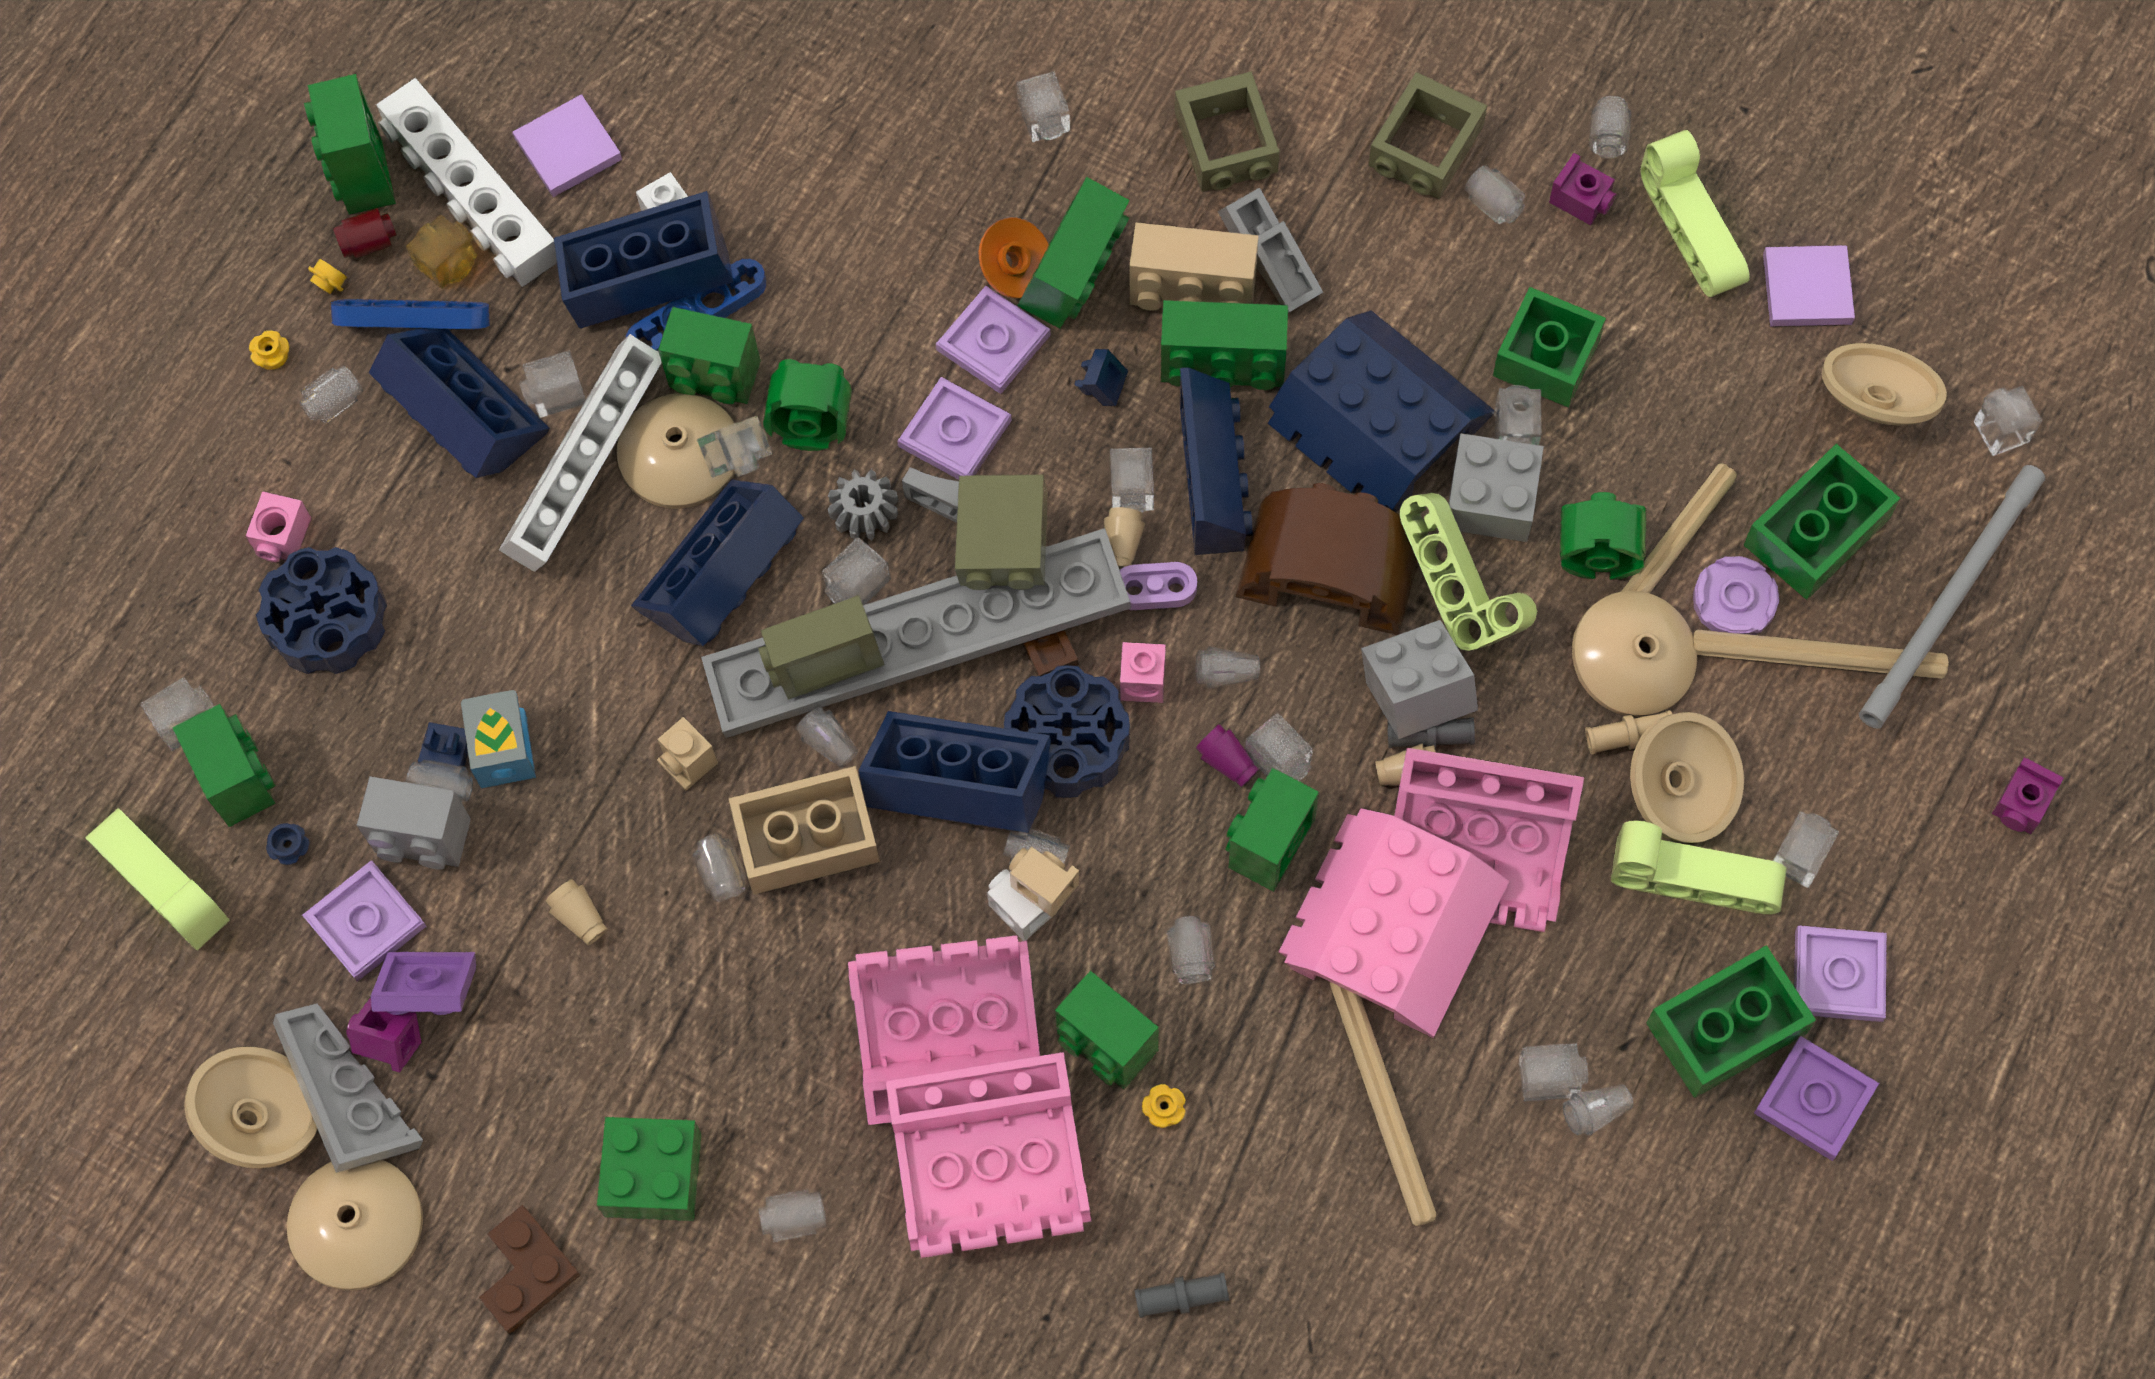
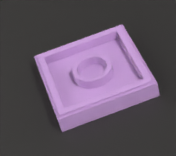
(567, 145)
(1808, 286)
(993, 339)
(954, 430)
(364, 920)
(1841, 972)

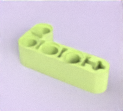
(1690, 215)
(1459, 567)
(1694, 872)
(158, 879)

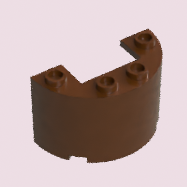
(1331, 551)

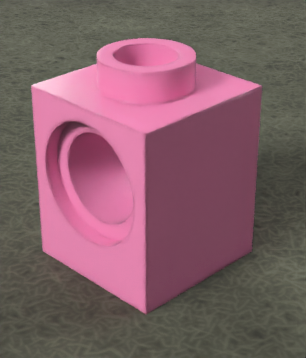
(274, 512)
(1142, 672)

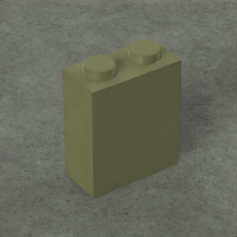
(1001, 531)

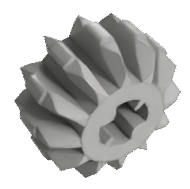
(854, 493)

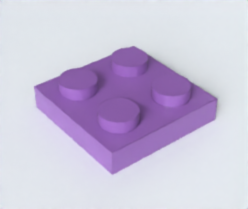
(423, 982)
(1816, 1098)

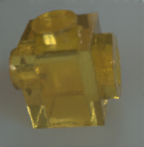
(443, 251)

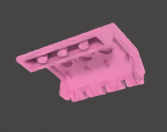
(1501, 814)
(1395, 917)
(940, 1012)
(988, 1154)

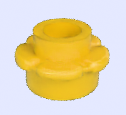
(327, 276)
(269, 359)
(1169, 1116)

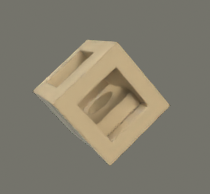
(686, 754)
(1042, 879)

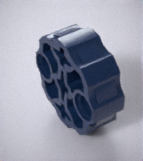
(306, 629)
(1087, 732)

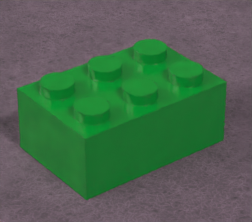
(349, 144)
(1076, 254)
(1225, 341)
(1821, 521)
(1730, 1021)

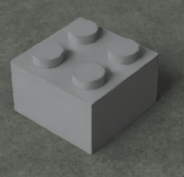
(1495, 486)
(1419, 679)
(413, 822)

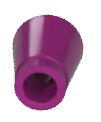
(1227, 755)

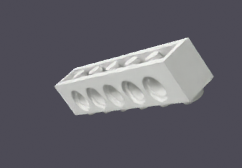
(414, 109)
(581, 453)

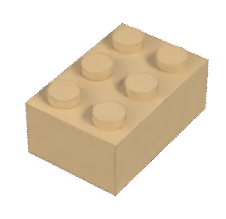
(1191, 266)
(804, 830)

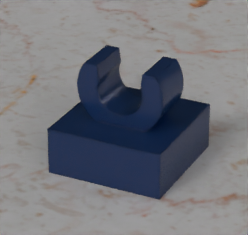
(1103, 377)
(444, 745)

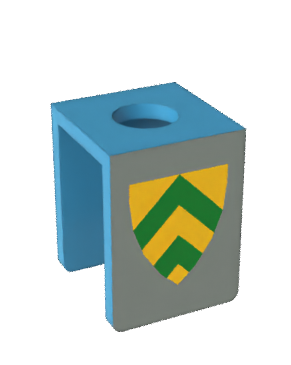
(497, 739)

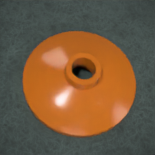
(1024, 246)

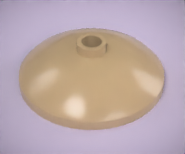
(1883, 384)
(668, 471)
(1616, 668)
(1704, 777)
(253, 1087)
(369, 1246)

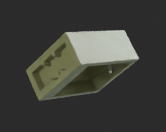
(1216, 99)
(1443, 105)
(820, 648)

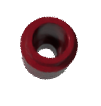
(365, 233)

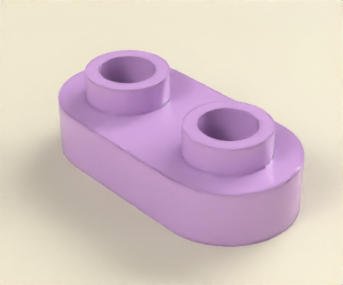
(1155, 582)

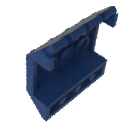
(1374, 409)

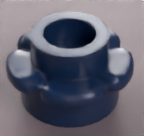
(279, 836)

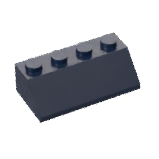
(642, 260)
(457, 399)
(1212, 464)
(719, 561)
(956, 771)

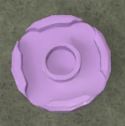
(1735, 596)

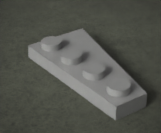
(340, 1093)

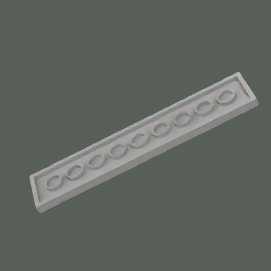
(933, 631)

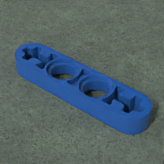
(744, 294)
(410, 314)

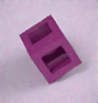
(1582, 190)
(2034, 782)
(384, 1036)

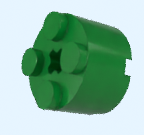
(807, 404)
(1603, 537)

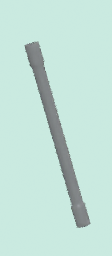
(1889, 691)

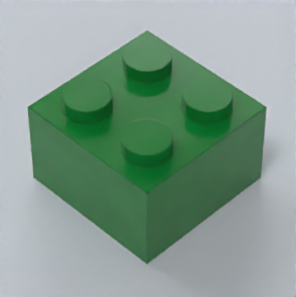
(1549, 346)
(709, 356)
(226, 764)
(1272, 828)
(1106, 1031)
(649, 1168)

